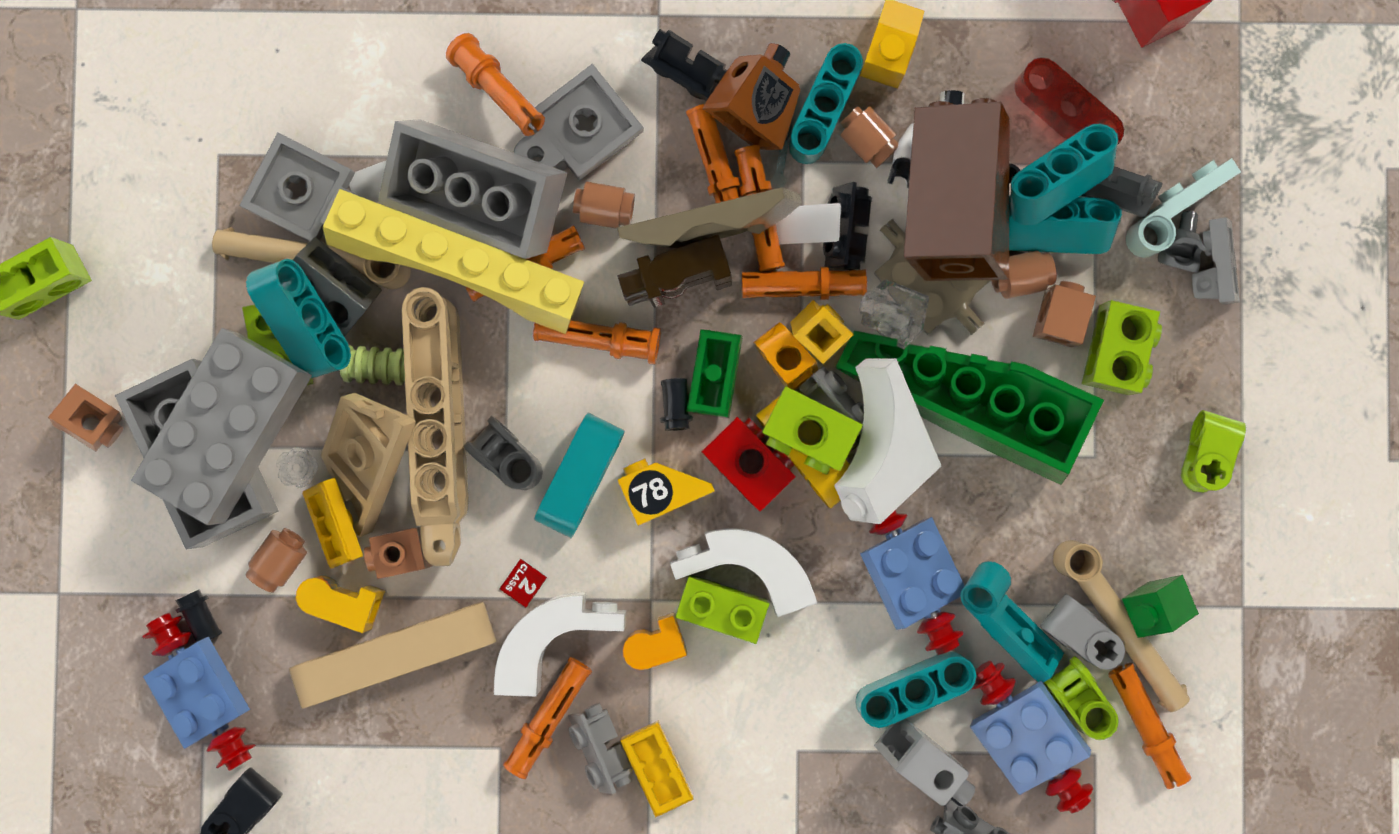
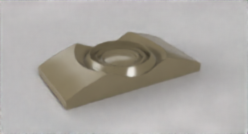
(725, 219)

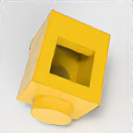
(820, 330)

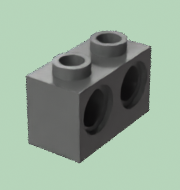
(337, 283)

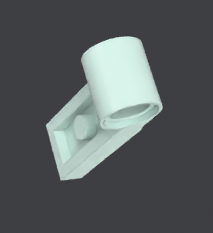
(1173, 202)

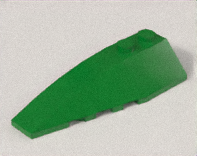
(989, 402)

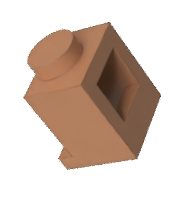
(78, 407)
(410, 549)

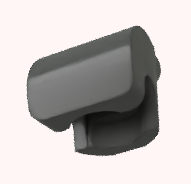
(1186, 247)

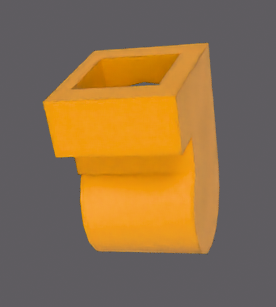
(786, 356)
(649, 649)

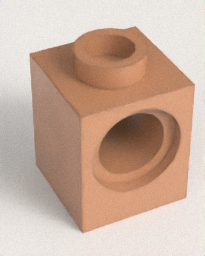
(1064, 314)

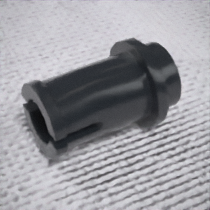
(675, 404)
(198, 616)

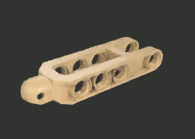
(431, 363)

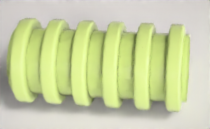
(375, 366)

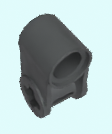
(499, 451)

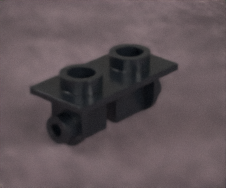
(671, 61)
(855, 211)

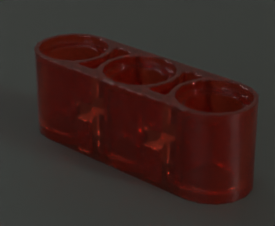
(1063, 87)

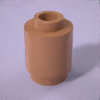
(869, 136)
(604, 205)
(1027, 275)
(276, 559)

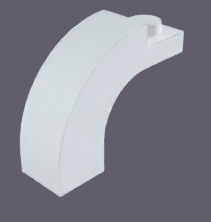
(777, 568)
(521, 655)

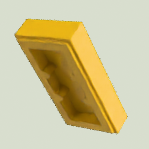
(332, 523)
(657, 768)

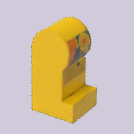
(330, 602)

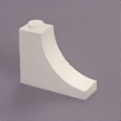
(892, 450)

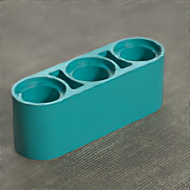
(830, 85)
(1063, 174)
(1078, 227)
(298, 318)
(579, 475)
(935, 691)

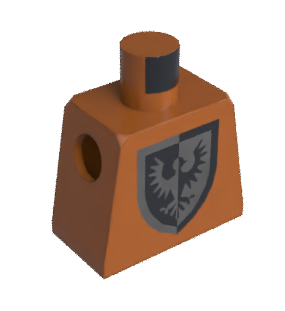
(757, 98)

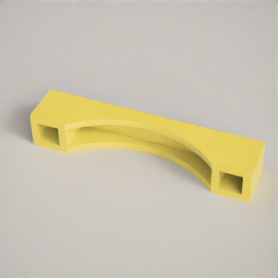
(401, 239)

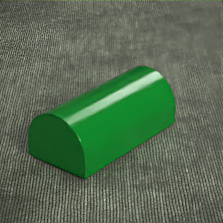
(714, 373)

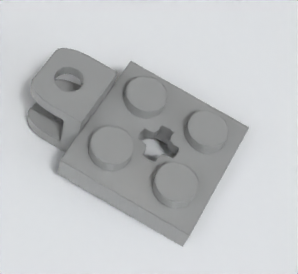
(581, 151)
(287, 163)

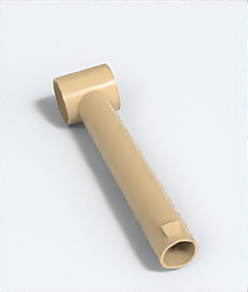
(273, 250)
(1112, 610)

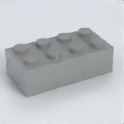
(471, 188)
(146, 411)
(221, 428)

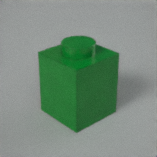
(1160, 606)

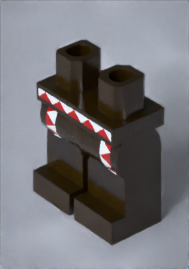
(676, 271)

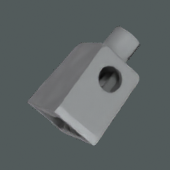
(925, 764)

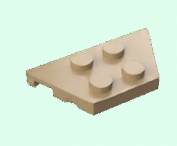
(365, 454)

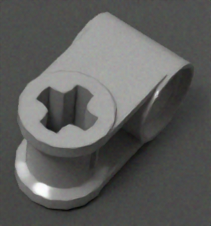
(1080, 630)

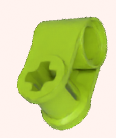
(1212, 444)
(1079, 693)

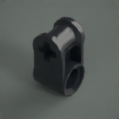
(243, 805)

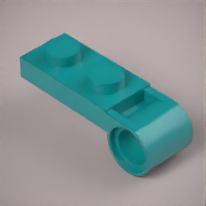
(1007, 624)

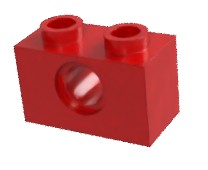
(757, 487)

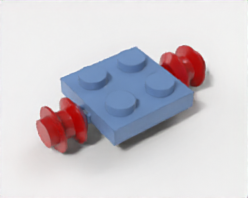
(916, 578)
(197, 692)
(1031, 738)

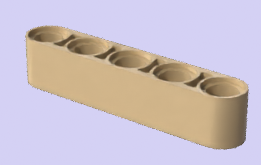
(392, 655)

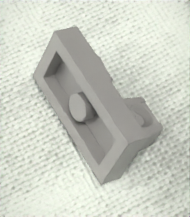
(1222, 280)

